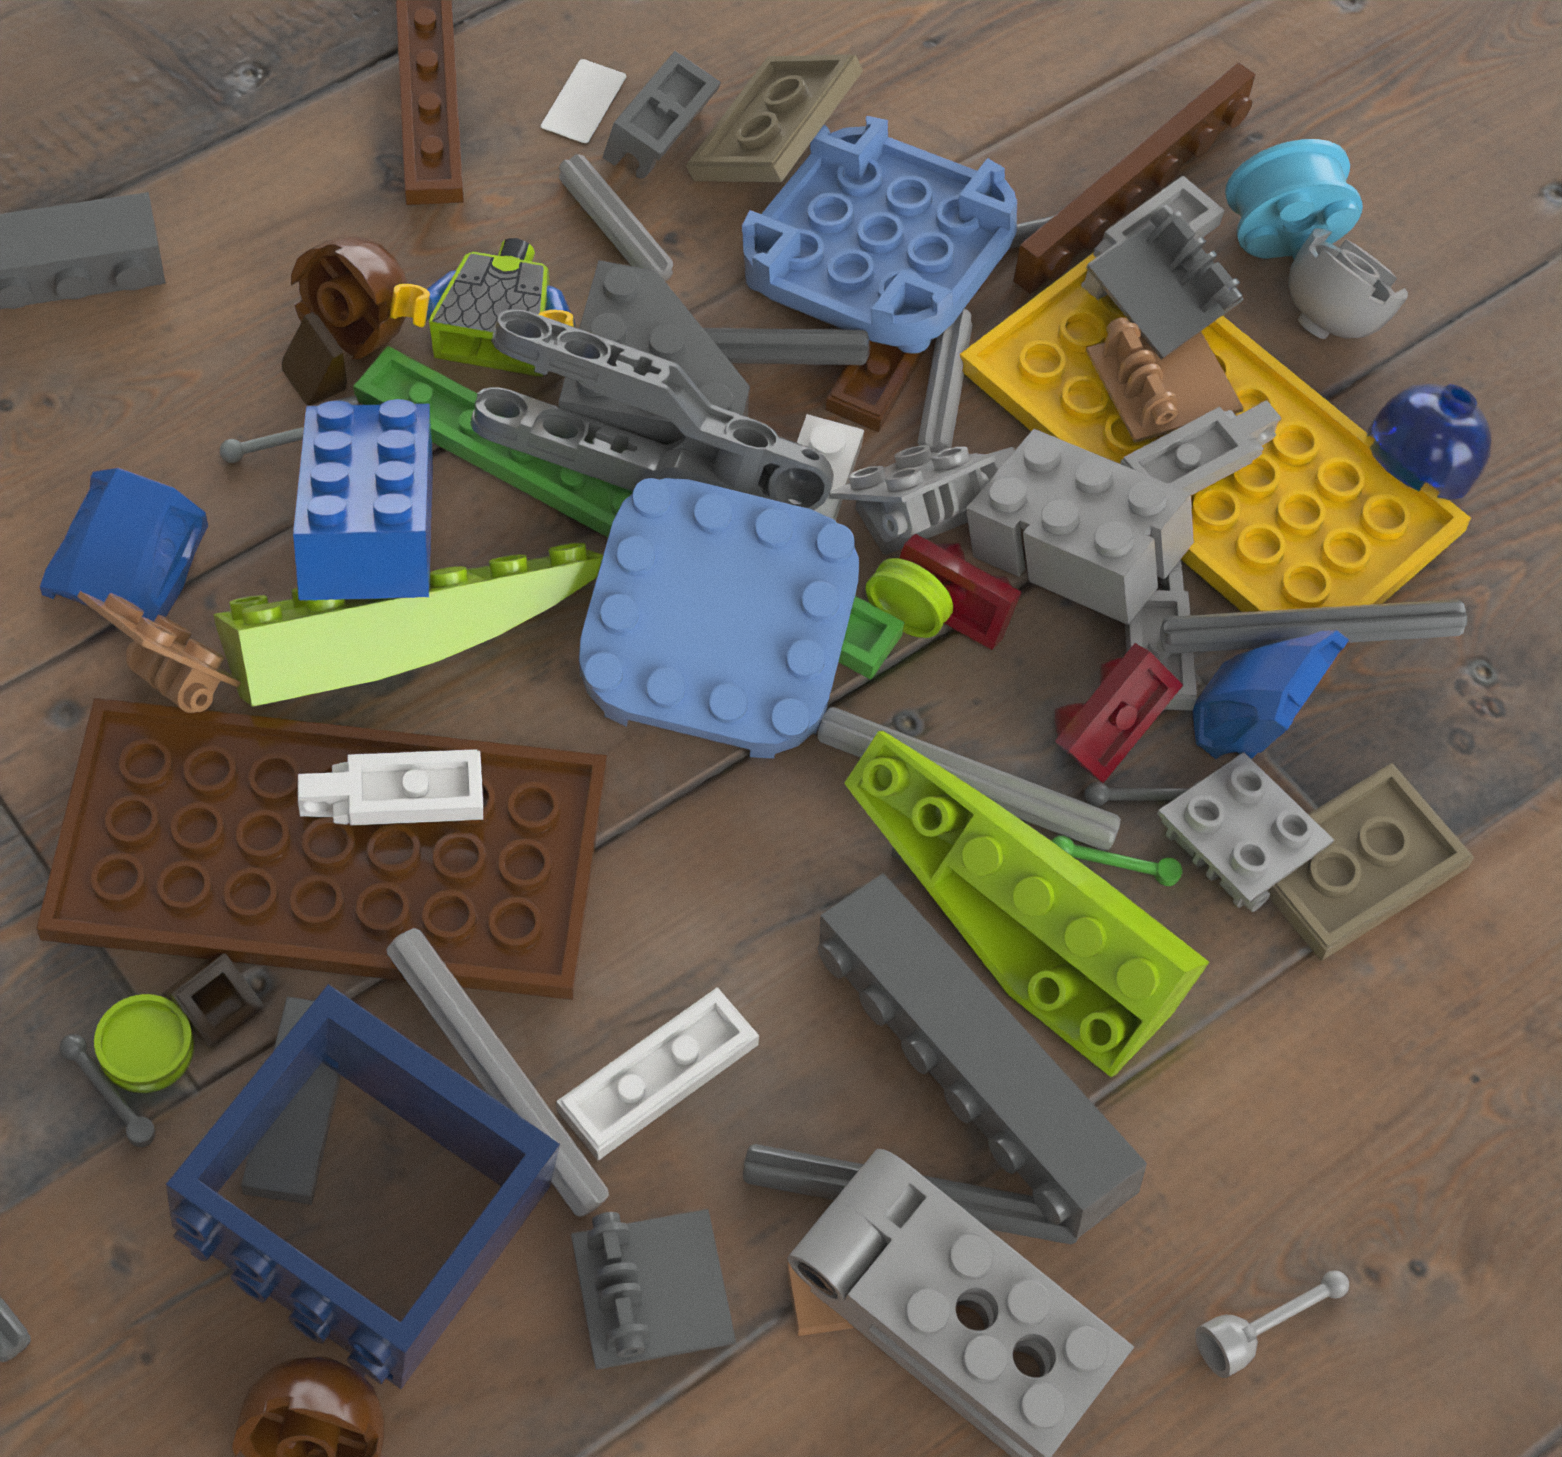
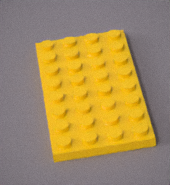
(1289, 531)

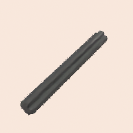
(1355, 622)
(829, 1176)

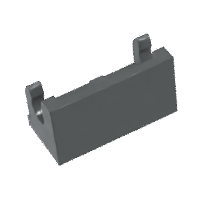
(660, 113)

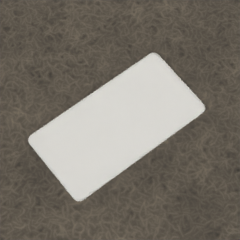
(583, 101)

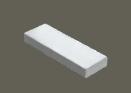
(657, 1073)

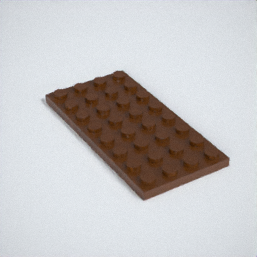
(197, 849)

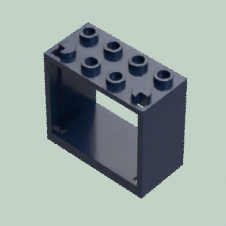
(421, 1093)

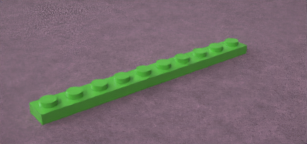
(589, 500)

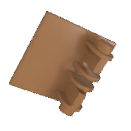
(1158, 393)
(163, 656)

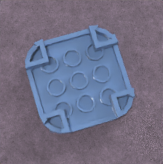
(880, 236)
(719, 615)

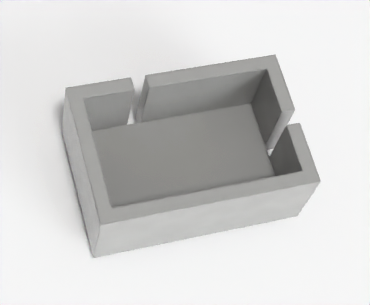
(1082, 525)

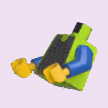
(468, 300)

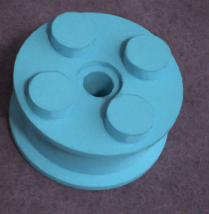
(1289, 194)

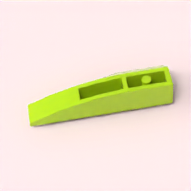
(333, 644)
(1028, 908)

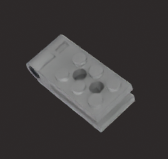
(898, 1263)

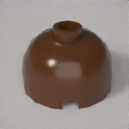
(351, 291)
(310, 1412)

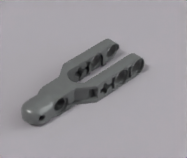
(716, 443)

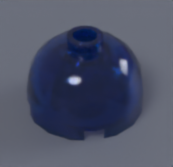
(1433, 438)

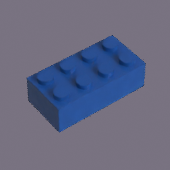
(364, 501)

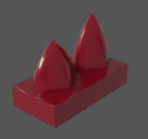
(980, 600)
(1118, 712)

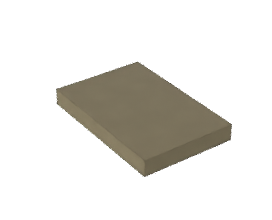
(774, 118)
(1381, 860)

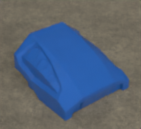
(128, 542)
(1261, 693)

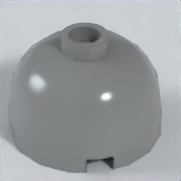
(1341, 289)

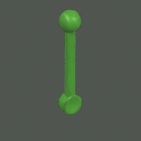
(1166, 871)

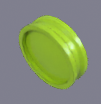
(911, 596)
(144, 1043)

